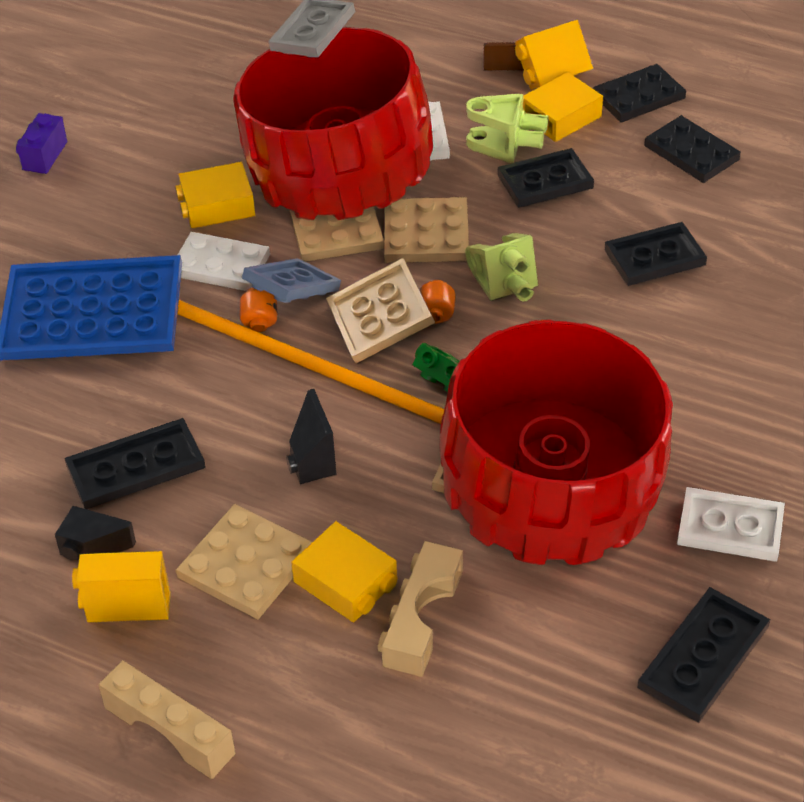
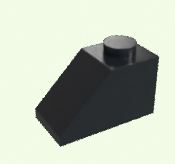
(93, 533)

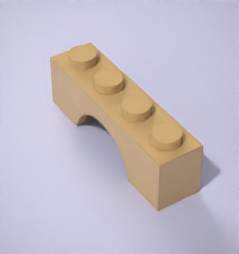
(408, 640)
(194, 734)

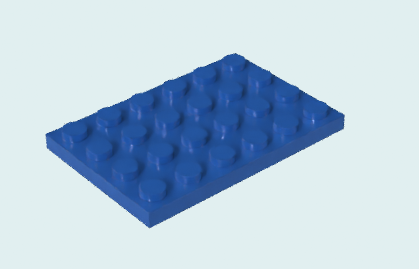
(91, 307)

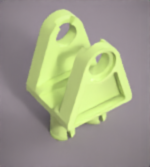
(504, 126)
(505, 267)

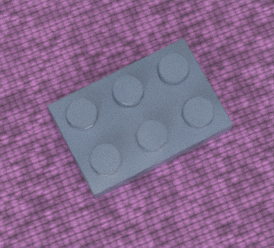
(291, 280)

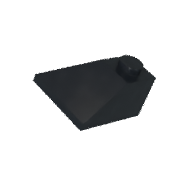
(312, 443)

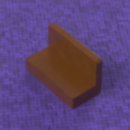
(500, 57)

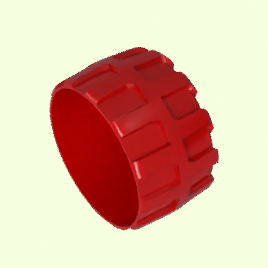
(335, 126)
(555, 441)

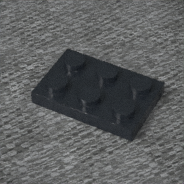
(640, 92)
(692, 149)
(545, 177)
(655, 253)

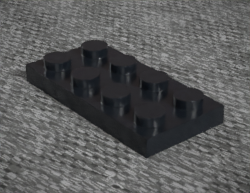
(134, 463)
(703, 654)

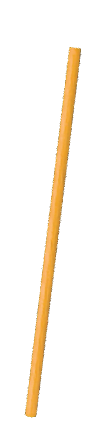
(311, 362)

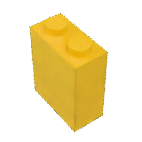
(553, 53)
(567, 103)
(215, 195)
(345, 571)
(122, 586)

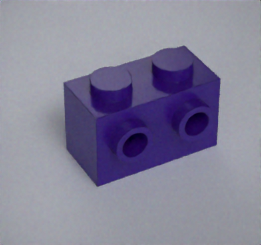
(41, 143)

